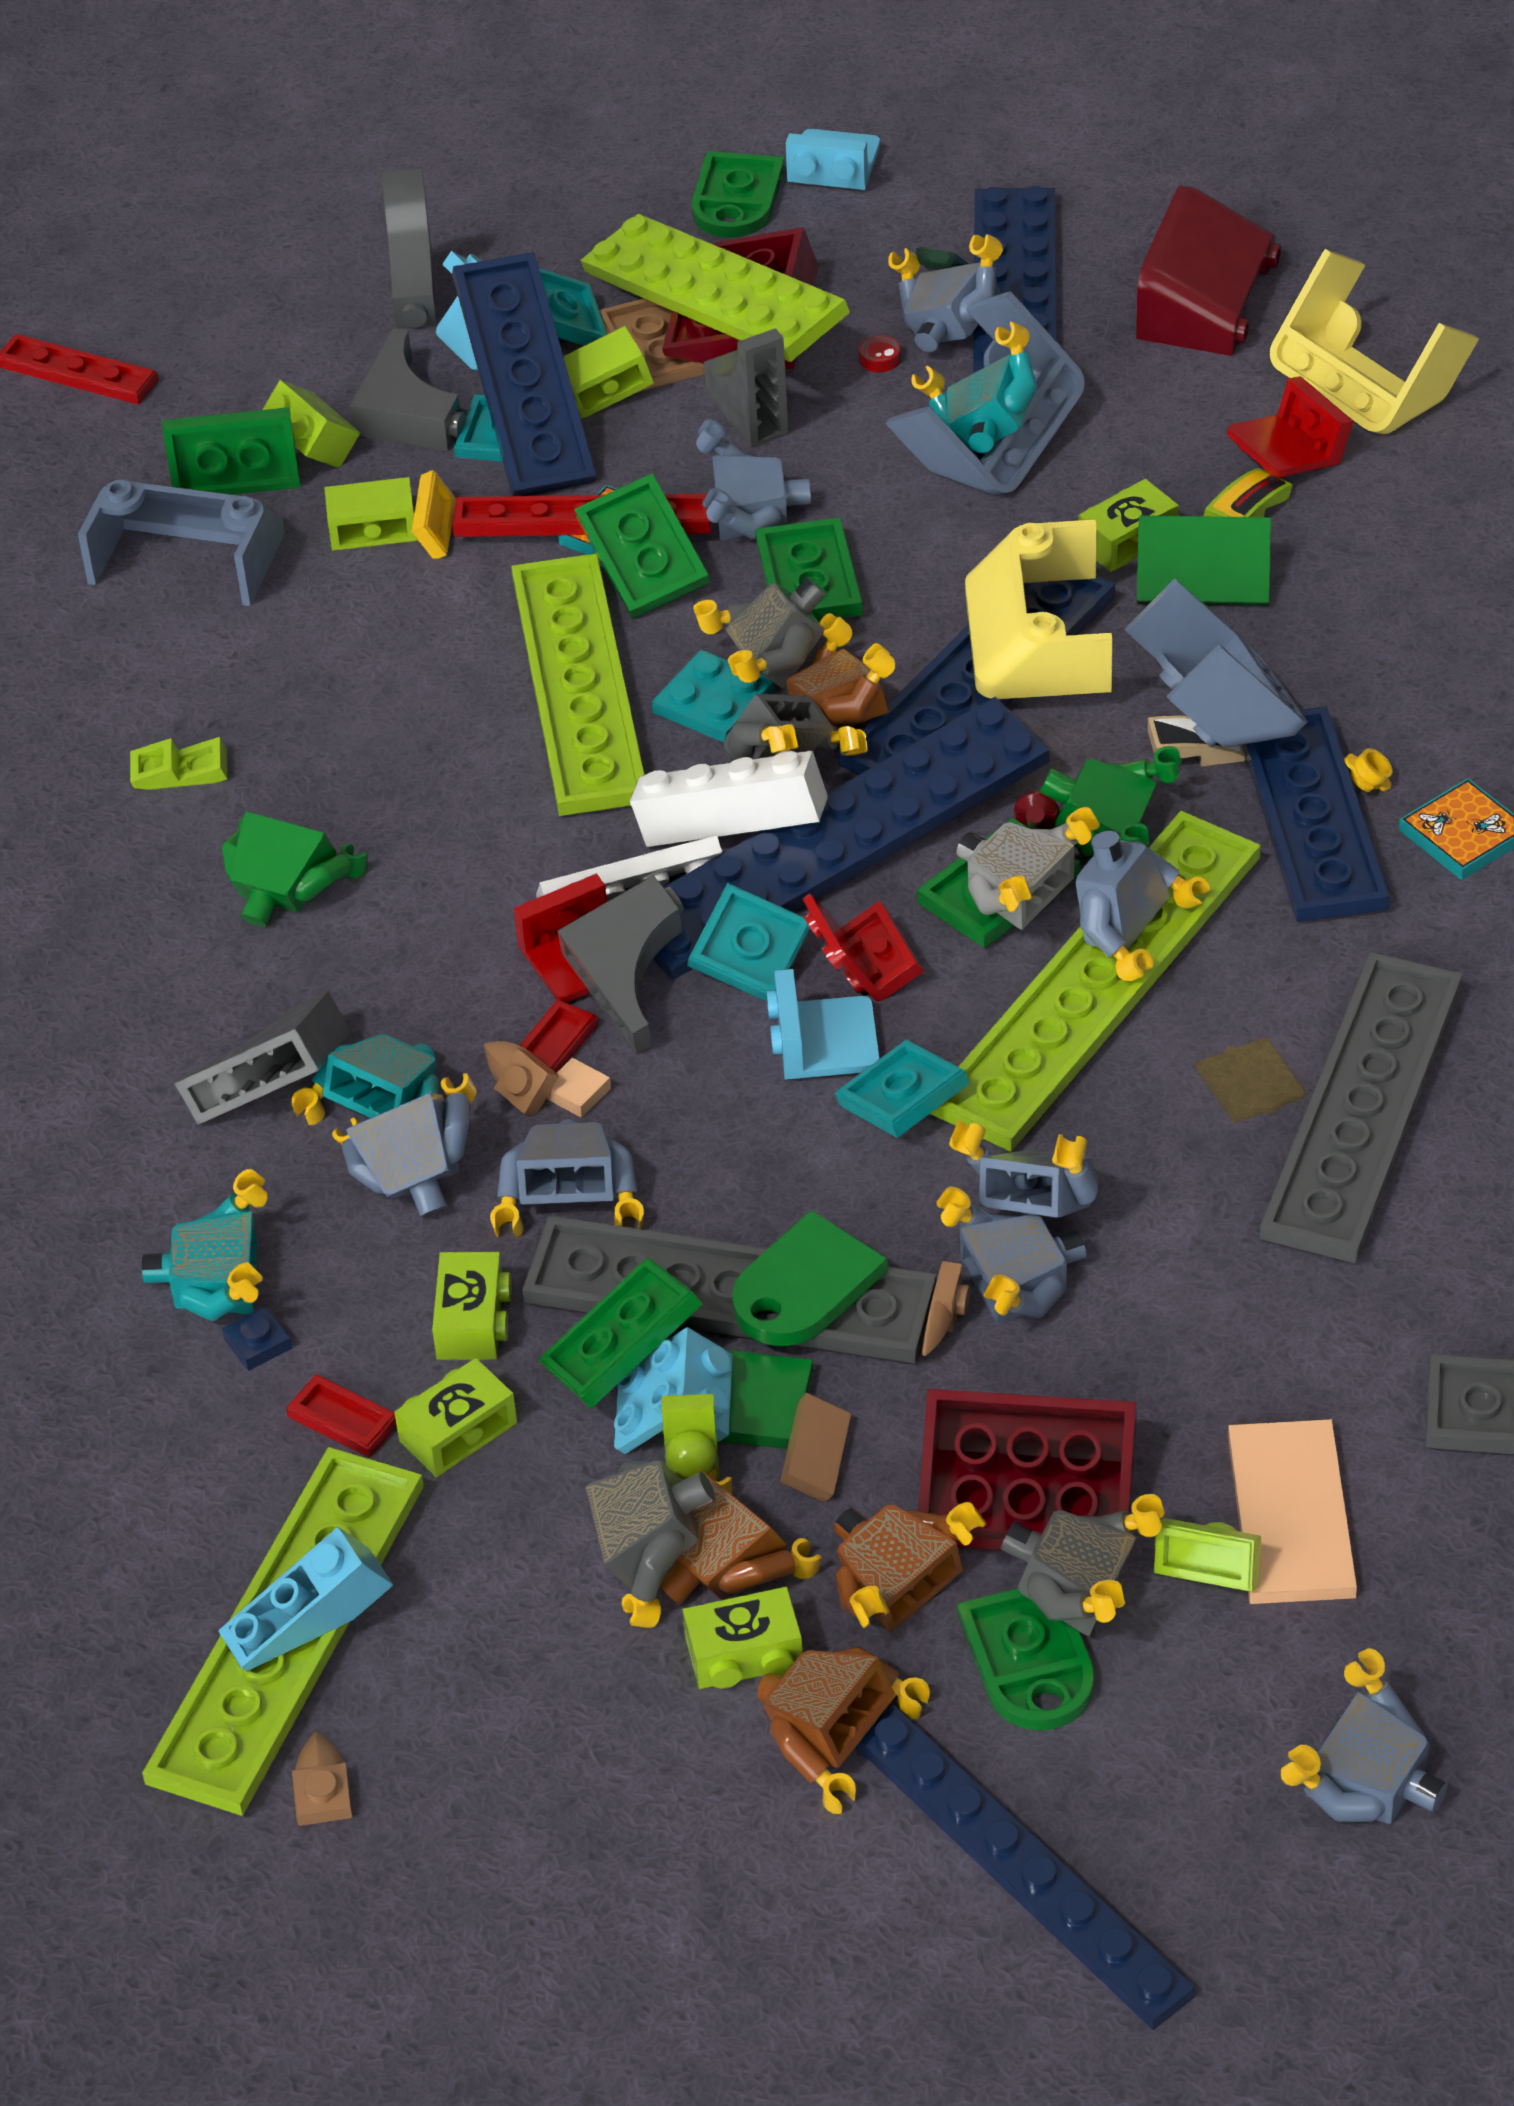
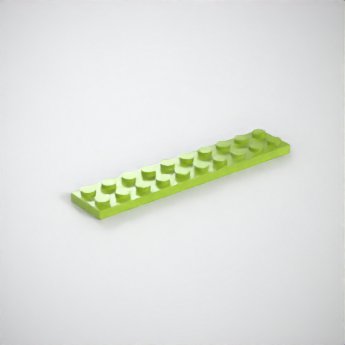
(1082, 999)

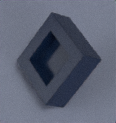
(257, 1338)

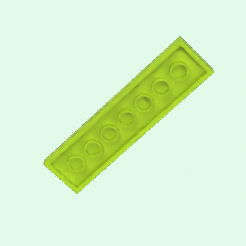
(713, 285)
(578, 683)
(239, 1717)

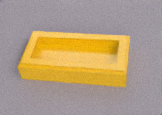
(433, 515)

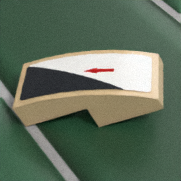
(1179, 732)

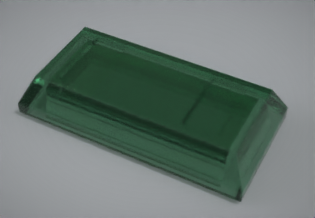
(938, 259)

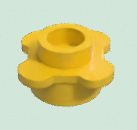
(1370, 770)

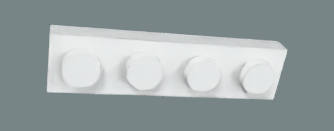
(638, 869)

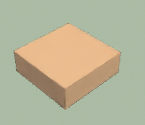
(578, 1087)

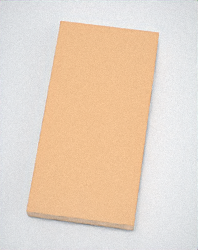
(1295, 1501)

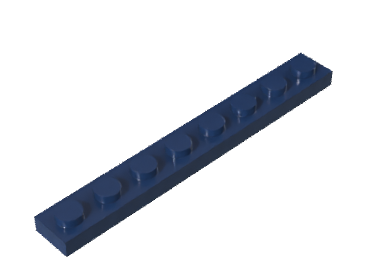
(1026, 1869)

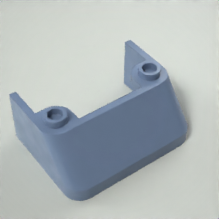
(1011, 458)
(187, 515)
(1214, 672)

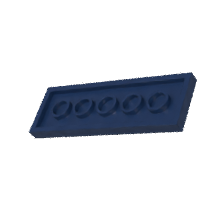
(523, 374)
(1316, 822)

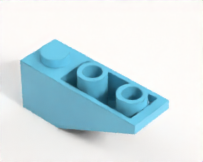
(308, 1600)

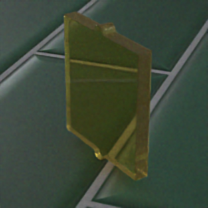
(1250, 1080)

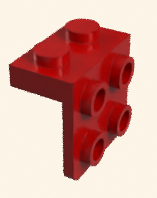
(1301, 437)
(538, 928)
(868, 948)

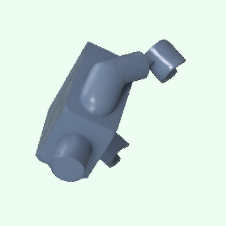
(747, 488)

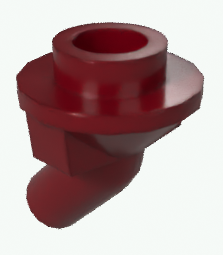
(1036, 811)

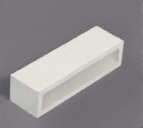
(729, 798)

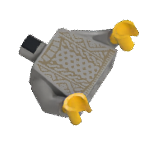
(1023, 867)

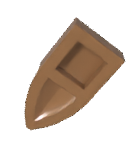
(519, 1075)
(948, 1300)
(320, 1783)

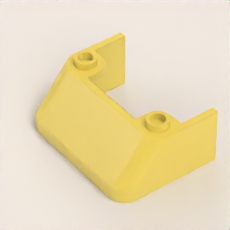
(1319, 343)
(1029, 652)

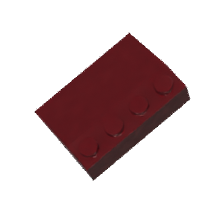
(782, 251)
(1025, 1458)

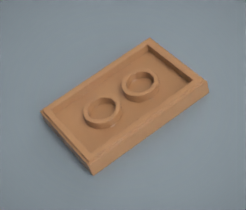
(648, 327)

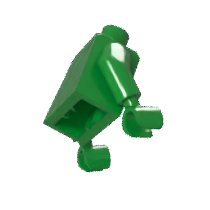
(1113, 792)
(283, 865)

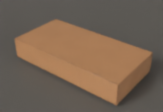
(815, 1448)

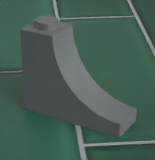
(409, 248)
(752, 387)
(401, 406)
(614, 948)
(271, 1059)

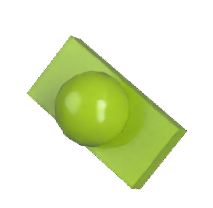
(690, 1434)
(1208, 1554)

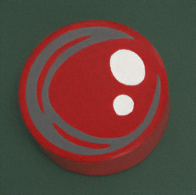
(879, 354)

